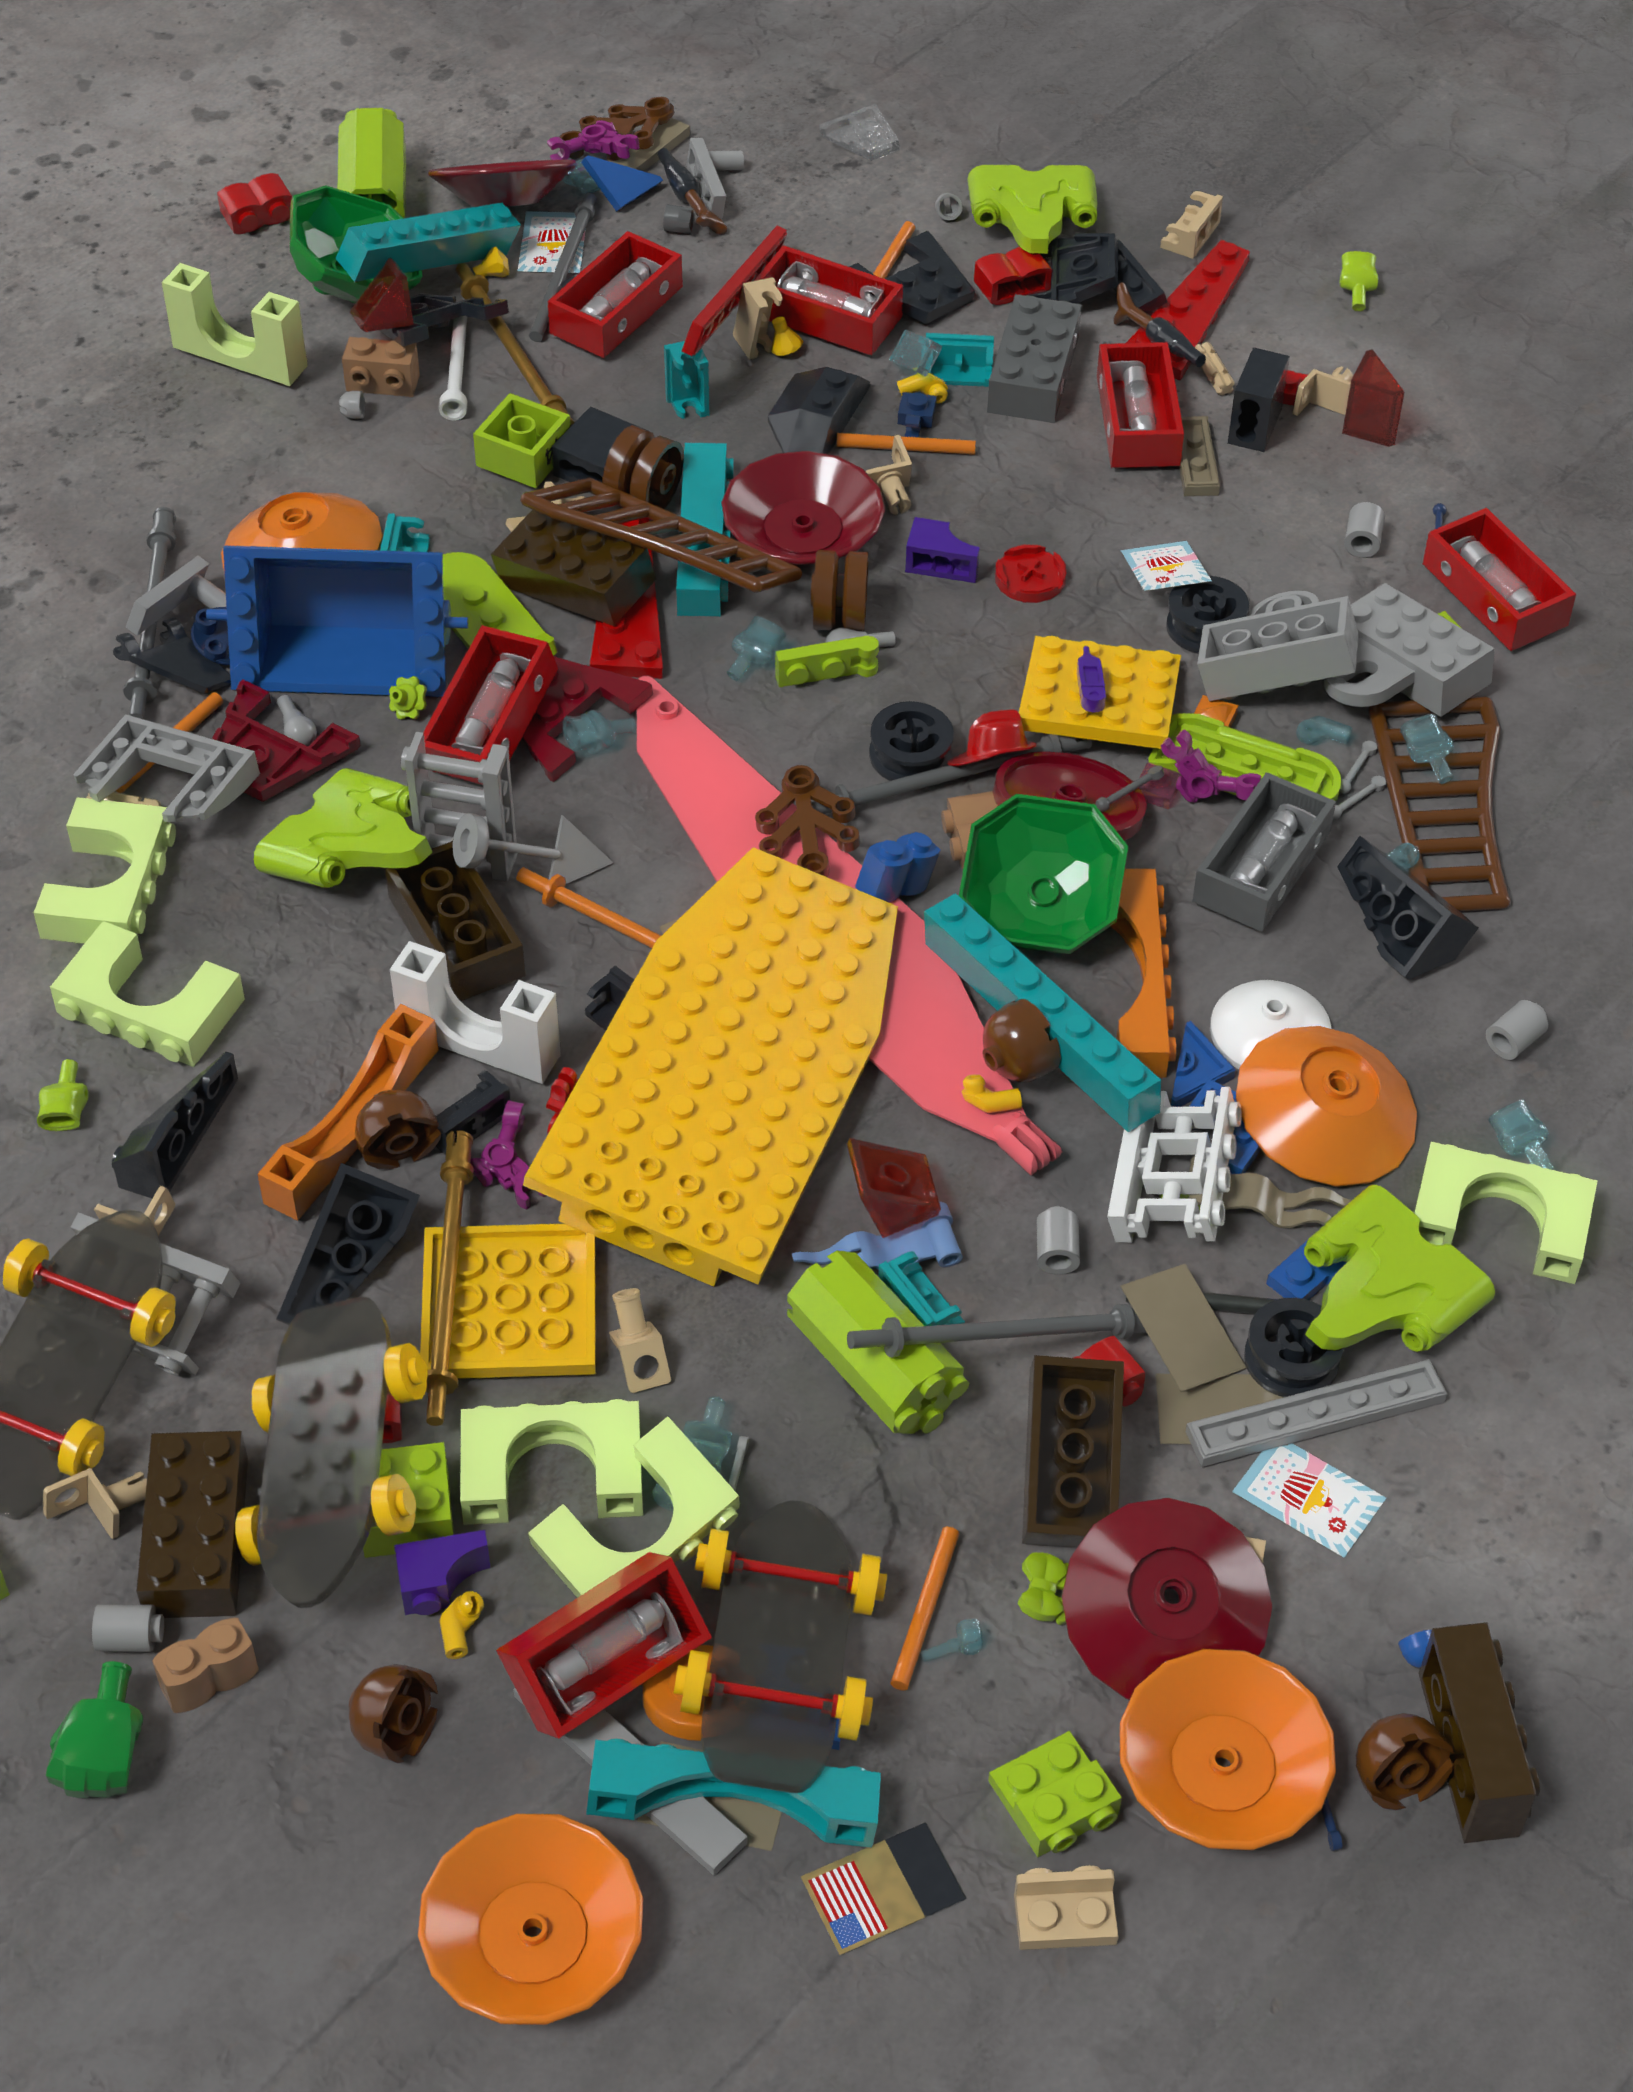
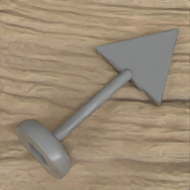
(572, 856)

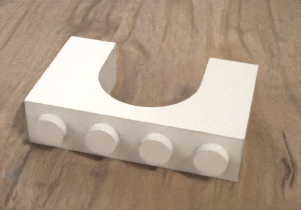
(521, 1043)

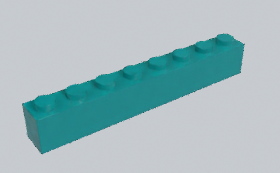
(1004, 974)

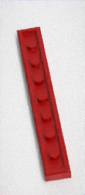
(729, 295)

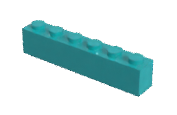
(427, 240)
(703, 490)

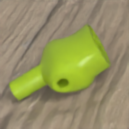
(1358, 276)
(63, 1101)

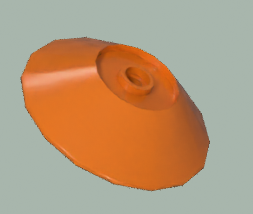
(309, 522)
(1310, 1125)
(1233, 1710)
(520, 1877)

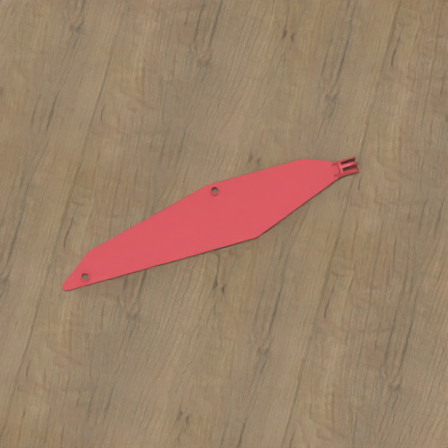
(928, 1022)

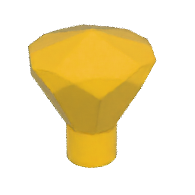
(493, 264)
(784, 340)

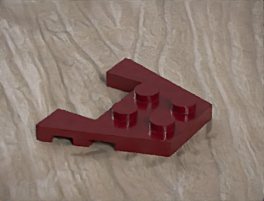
(571, 694)
(278, 757)

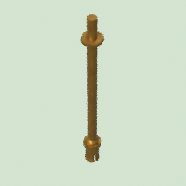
(478, 287)
(456, 1173)

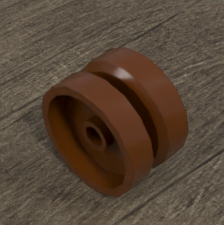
(645, 466)
(838, 590)

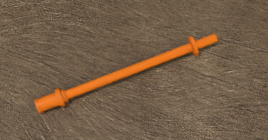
(555, 891)

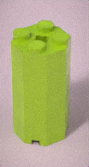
(373, 156)
(902, 1390)

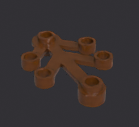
(654, 113)
(802, 786)

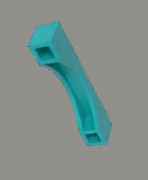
(639, 1778)

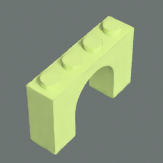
(200, 330)
(116, 830)
(176, 1029)
(1555, 1199)
(499, 1436)
(699, 1502)

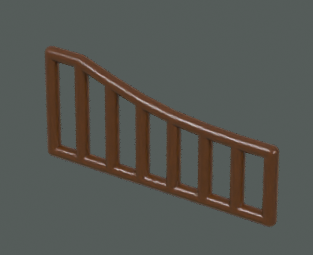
(663, 521)
(1482, 788)

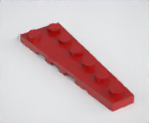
(1199, 297)
(634, 642)

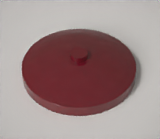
(1072, 779)

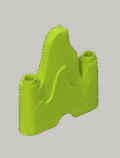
(1033, 200)
(350, 826)
(1390, 1277)

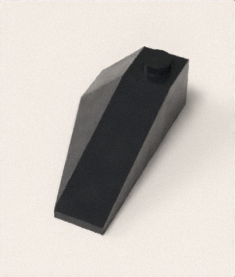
(1407, 918)
(167, 1139)
(350, 1238)

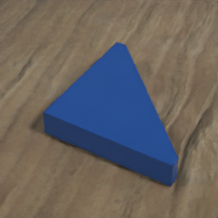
(618, 182)
(1196, 1065)

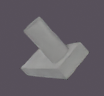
(703, 167)
(171, 592)

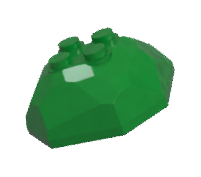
(318, 229)
(1044, 872)

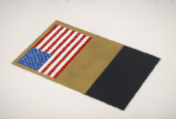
(882, 1888)

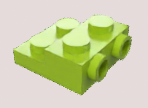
(1056, 1794)

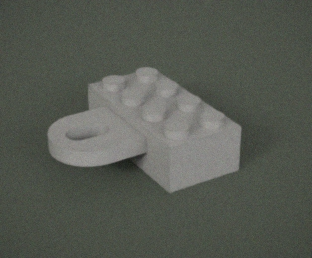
(1279, 645)
(1411, 654)

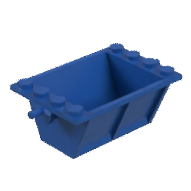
(335, 619)

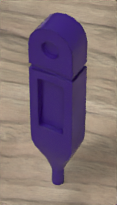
(1091, 682)

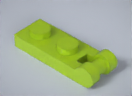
(827, 661)

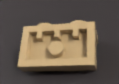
(1065, 1908)

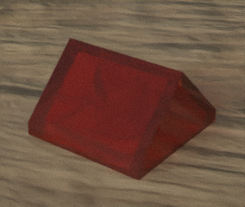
(385, 301)
(1373, 403)
(893, 1185)

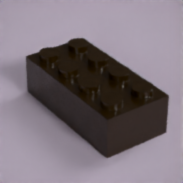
(574, 567)
(457, 916)
(1071, 1448)
(189, 1524)
(1475, 1713)

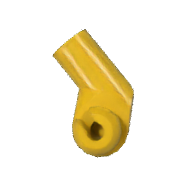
(927, 385)
(987, 1100)
(457, 1620)

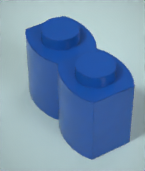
(898, 867)

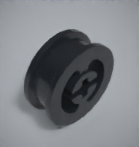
(1201, 605)
(891, 743)
(1286, 1364)

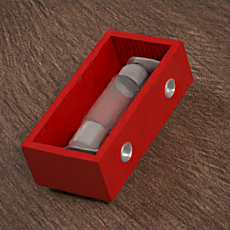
(615, 294)
(833, 300)
(1140, 405)
(1499, 579)
(490, 697)
(604, 1644)

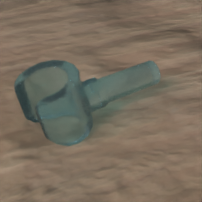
(968, 1641)

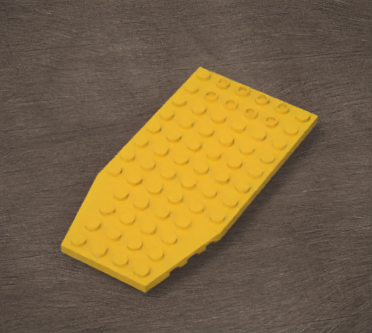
(724, 1072)

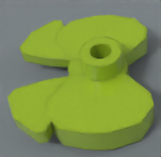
(1045, 1577)

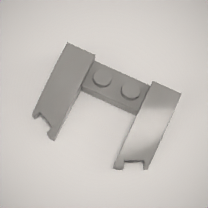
(218, 768)

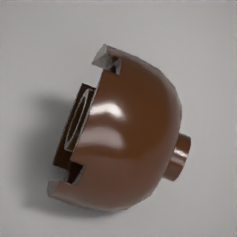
(1019, 1044)
(395, 1128)
(393, 1711)
(1402, 1759)

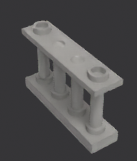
(494, 798)
(208, 1282)

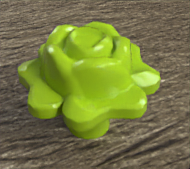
(407, 697)

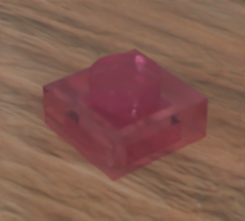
(1160, 791)

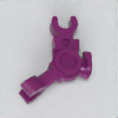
(595, 139)
(1202, 779)
(500, 1157)

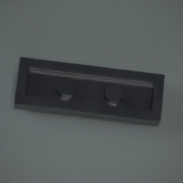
(1140, 285)

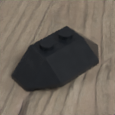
(816, 409)

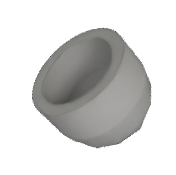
(955, 205)
(352, 404)

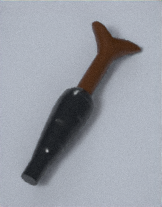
(688, 190)
(1156, 329)

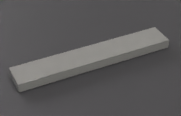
(1315, 1413)
(689, 1822)

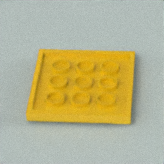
(1137, 688)
(518, 1301)

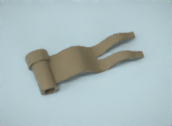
(1261, 1195)

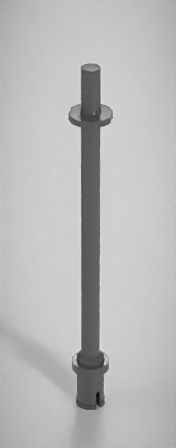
(160, 540)
(1048, 742)
(1120, 1321)

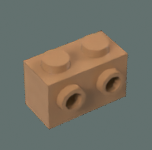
(379, 364)

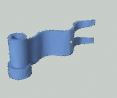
(927, 1239)

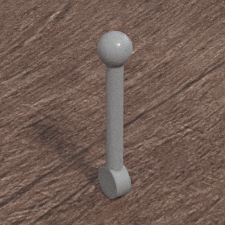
(1368, 749)
(1377, 784)
(742, 1448)

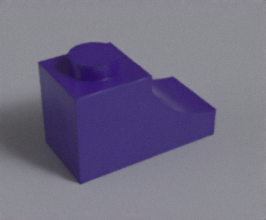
(938, 553)
(436, 1566)

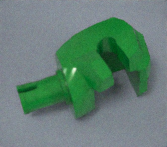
(97, 1740)

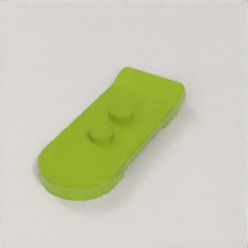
(485, 599)
(1245, 753)

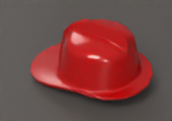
(993, 735)

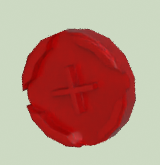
(1030, 574)

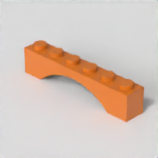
(1138, 922)
(308, 1164)

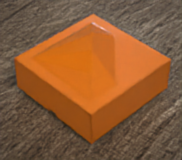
(1217, 710)

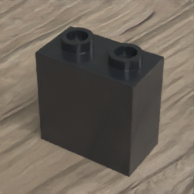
(1258, 399)
(586, 445)

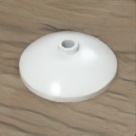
(1258, 1011)

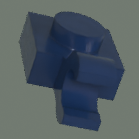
(916, 411)

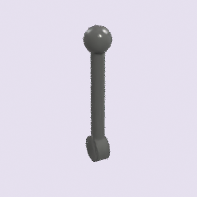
(1153, 774)

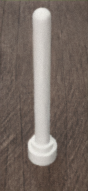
(453, 402)

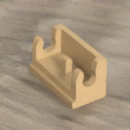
(1194, 226)
(754, 315)

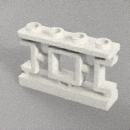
(1141, 1160)

